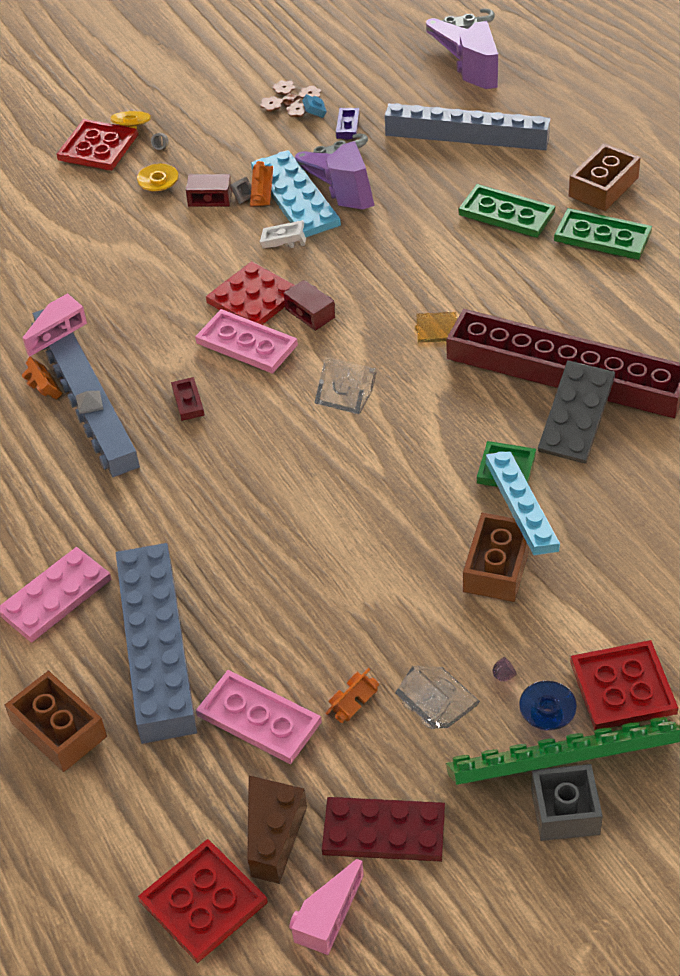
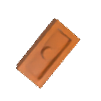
(40, 378)

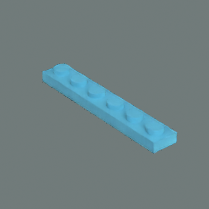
(522, 503)

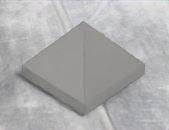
(241, 189)
(89, 402)

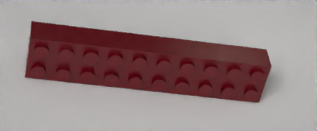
(542, 354)

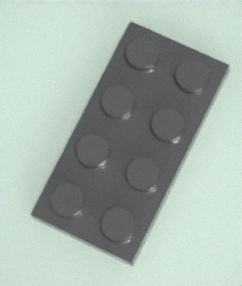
(576, 412)

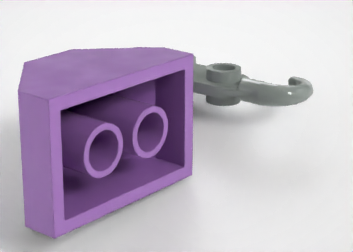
(472, 44)
(343, 170)

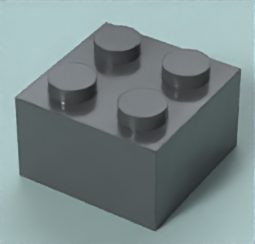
(566, 802)

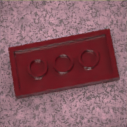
(384, 829)

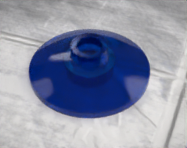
(550, 696)

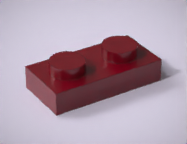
(187, 399)

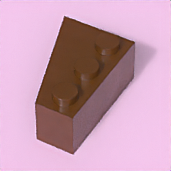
(273, 825)

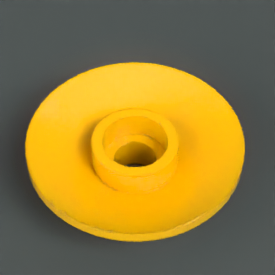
(130, 118)
(157, 177)

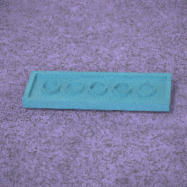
(298, 195)

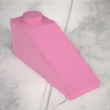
(54, 323)
(326, 909)

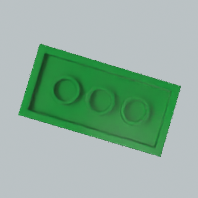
(507, 210)
(603, 233)

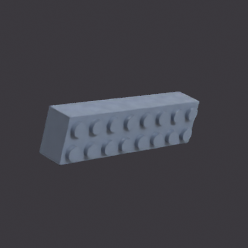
(155, 644)

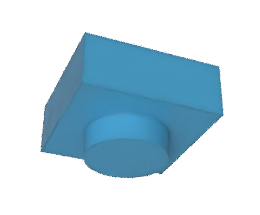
(314, 105)

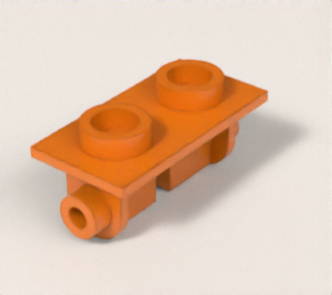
(261, 184)
(344, 703)

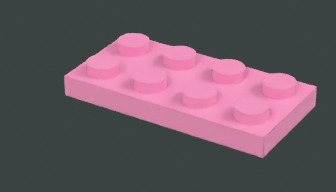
(246, 341)
(54, 594)
(259, 716)

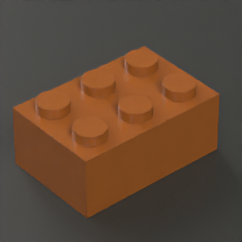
(604, 177)
(495, 558)
(56, 721)

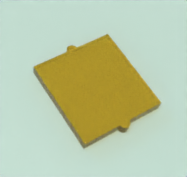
(434, 326)

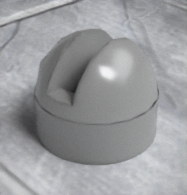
(156, 141)

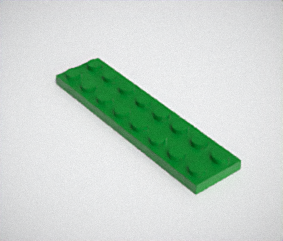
(573, 749)

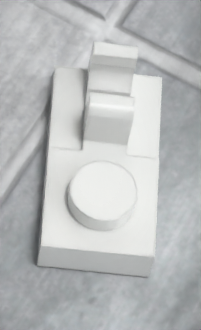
(282, 234)

